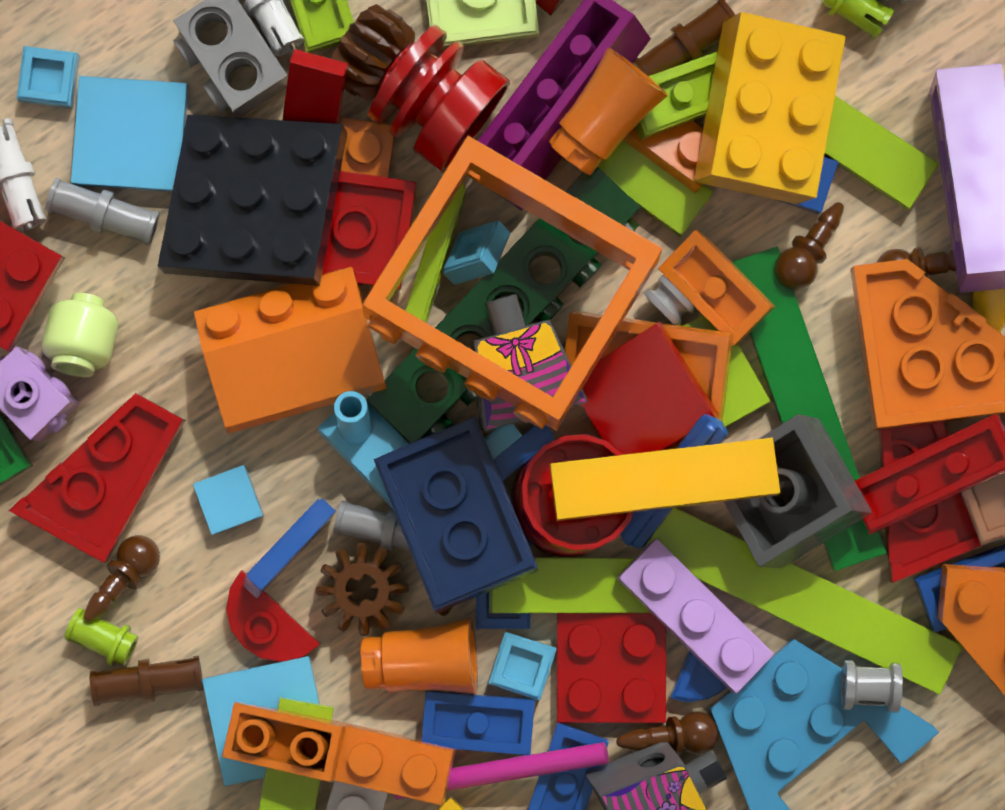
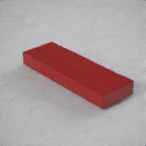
(934, 473)

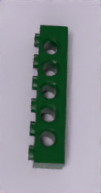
(540, 302)

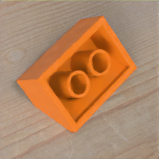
(288, 350)

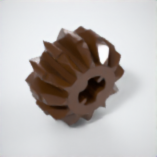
(371, 49)
(357, 572)

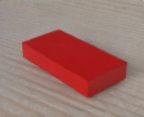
(314, 88)

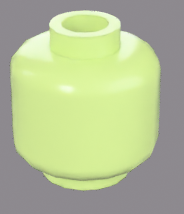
(79, 335)

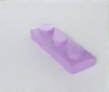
(695, 616)

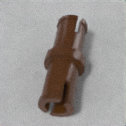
(687, 41)
(146, 681)

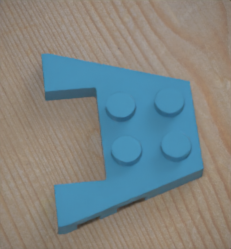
(793, 717)

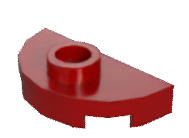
(265, 625)

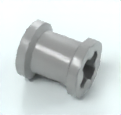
(871, 686)

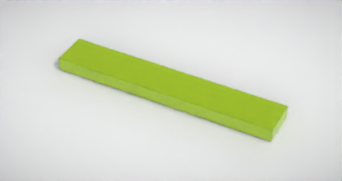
(810, 602)

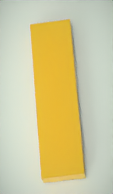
(664, 479)

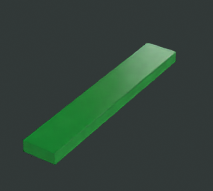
(801, 389)

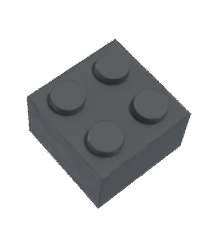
(814, 497)

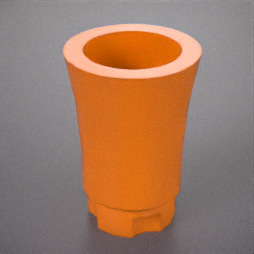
(605, 112)
(422, 659)

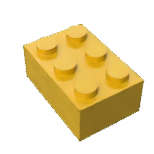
(769, 108)

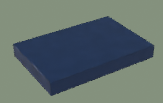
(456, 515)

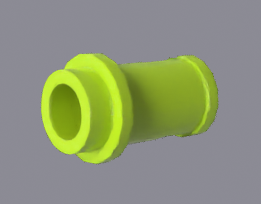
(857, 13)
(102, 638)

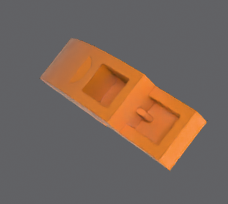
(338, 752)

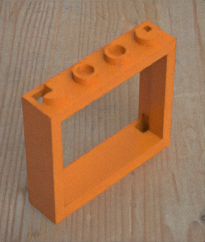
(558, 210)

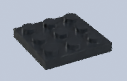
(253, 199)

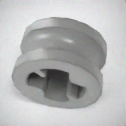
(670, 301)

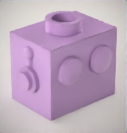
(50, 399)

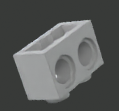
(240, 48)

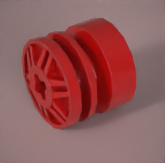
(437, 97)
(535, 503)

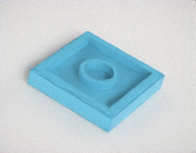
(128, 133)
(257, 687)

